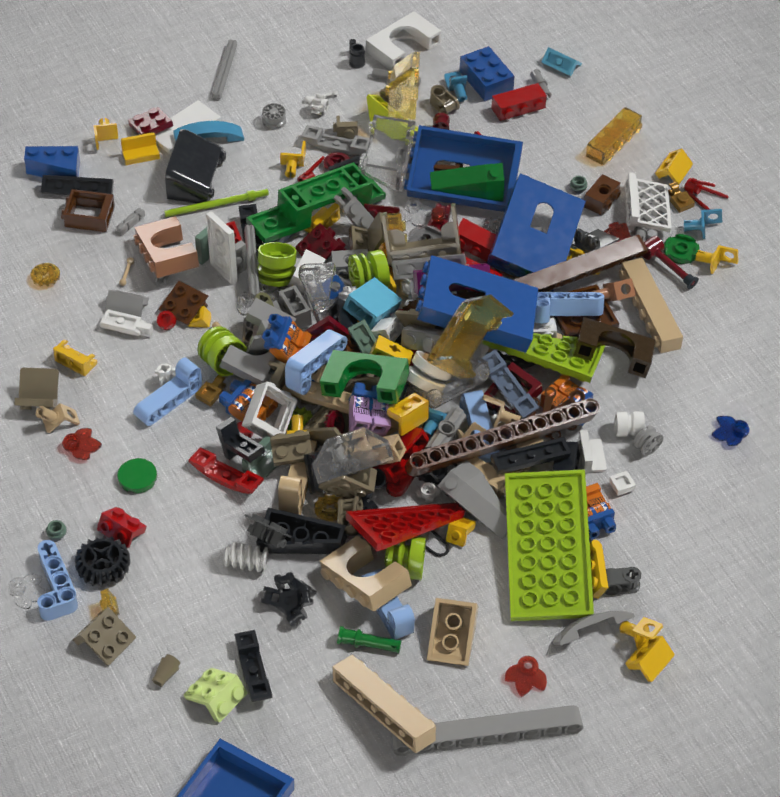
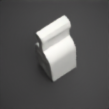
(388, 328)

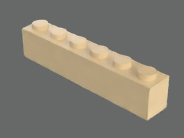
(652, 306)
(384, 703)

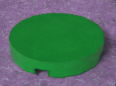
(681, 249)
(137, 475)

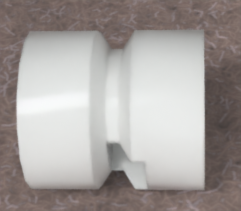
(628, 423)

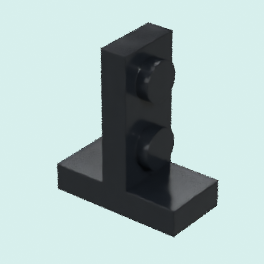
(236, 443)

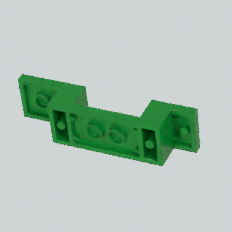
(300, 199)

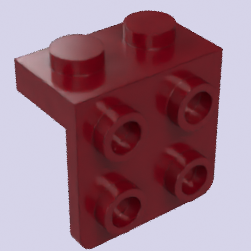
(321, 242)

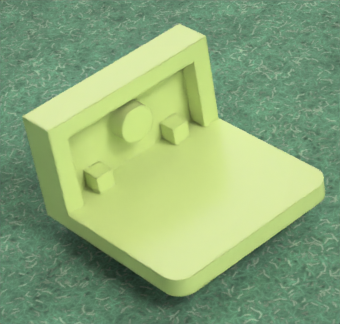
(217, 691)

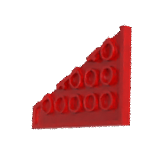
(395, 525)

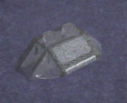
(351, 454)

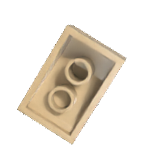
(452, 631)

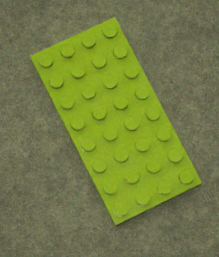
(548, 545)

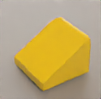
(201, 319)

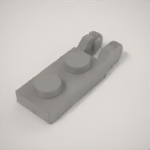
(354, 209)

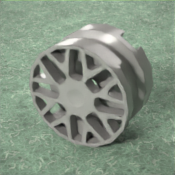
(274, 115)
(648, 440)

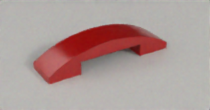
(224, 474)

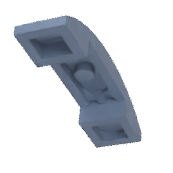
(509, 386)

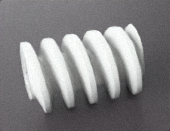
(246, 557)

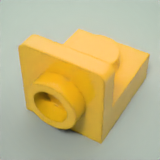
(458, 531)

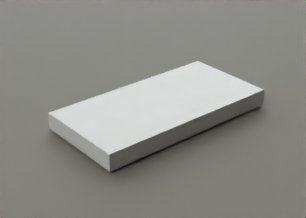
(194, 113)
(221, 247)

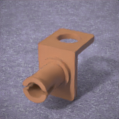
(613, 292)

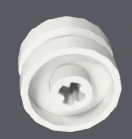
(426, 375)

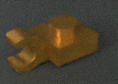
(680, 200)
(210, 392)

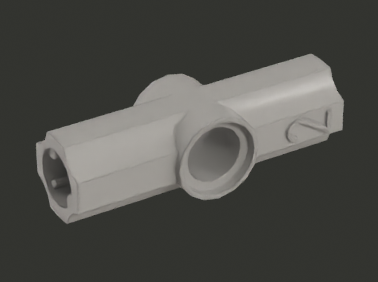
(447, 428)

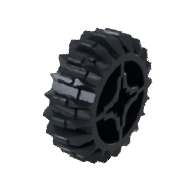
(103, 568)

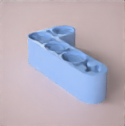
(568, 305)
(310, 359)
(170, 395)
(477, 411)
(56, 599)
(396, 617)

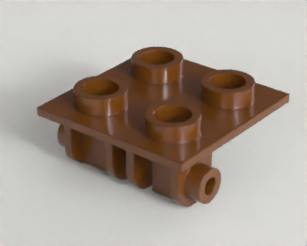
(184, 302)

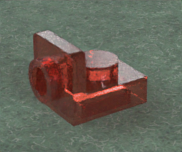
(618, 230)

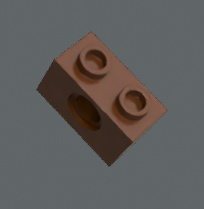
(602, 194)

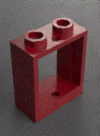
(525, 379)

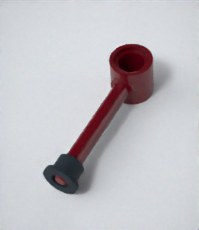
(655, 247)

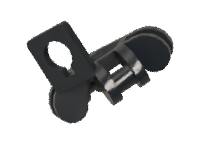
(291, 599)

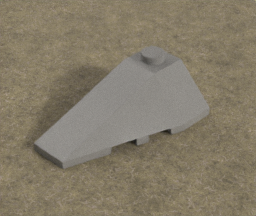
(473, 493)

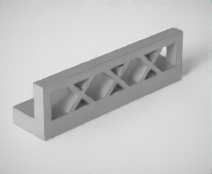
(404, 268)

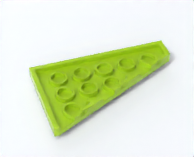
(556, 355)

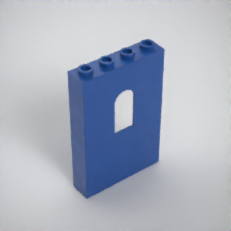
(464, 148)
(524, 249)
(439, 305)
(235, 773)

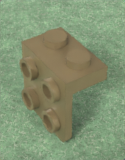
(367, 238)
(37, 388)

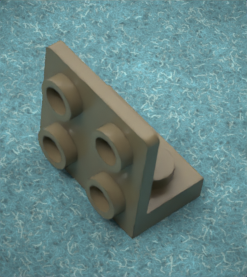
(352, 485)
(106, 636)

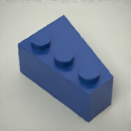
(52, 160)

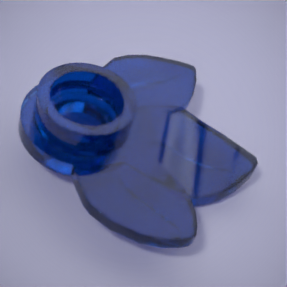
(731, 430)

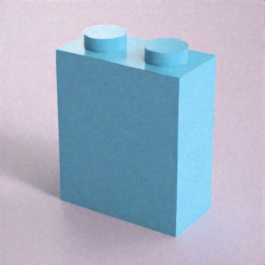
(372, 302)

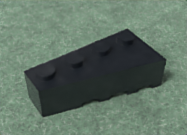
(307, 534)

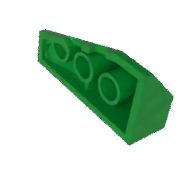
(473, 181)

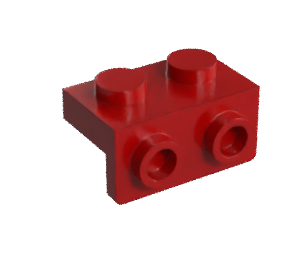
(120, 525)

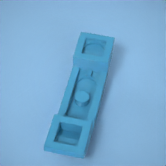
(212, 129)

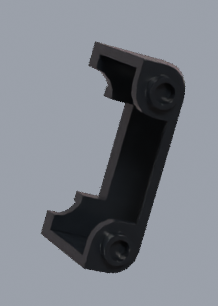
(192, 168)

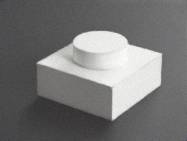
(622, 483)

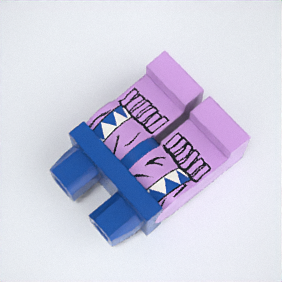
(367, 410)

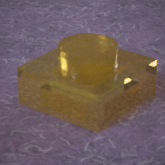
(109, 600)

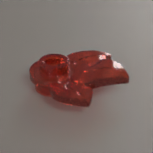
(81, 443)
(526, 678)

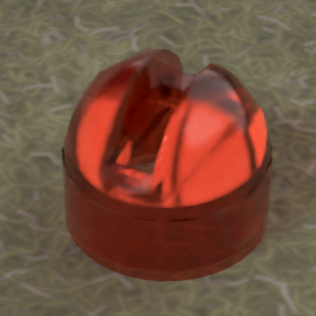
(438, 214)

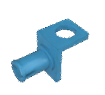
(456, 84)
(691, 225)
(433, 421)

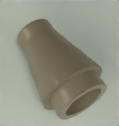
(167, 668)

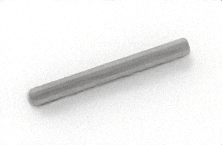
(224, 69)
(251, 257)

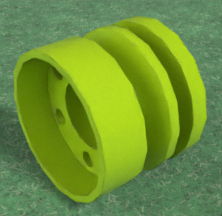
(276, 263)
(364, 268)
(215, 344)
(408, 556)

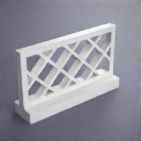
(634, 202)

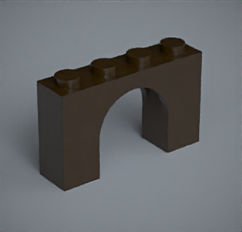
(635, 346)

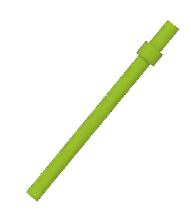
(250, 195)

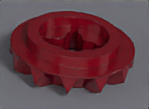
(336, 157)
(336, 417)

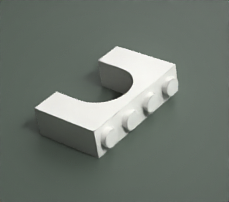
(409, 27)

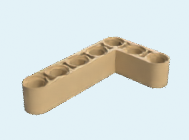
(293, 488)

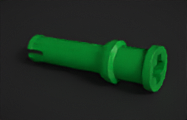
(359, 638)

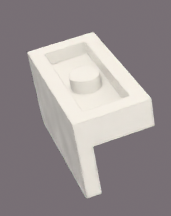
(591, 453)

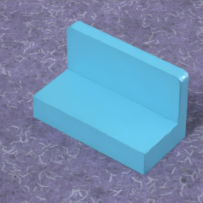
(560, 61)

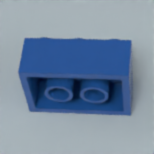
(486, 73)

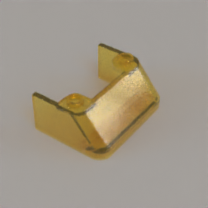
(404, 87)
(465, 333)

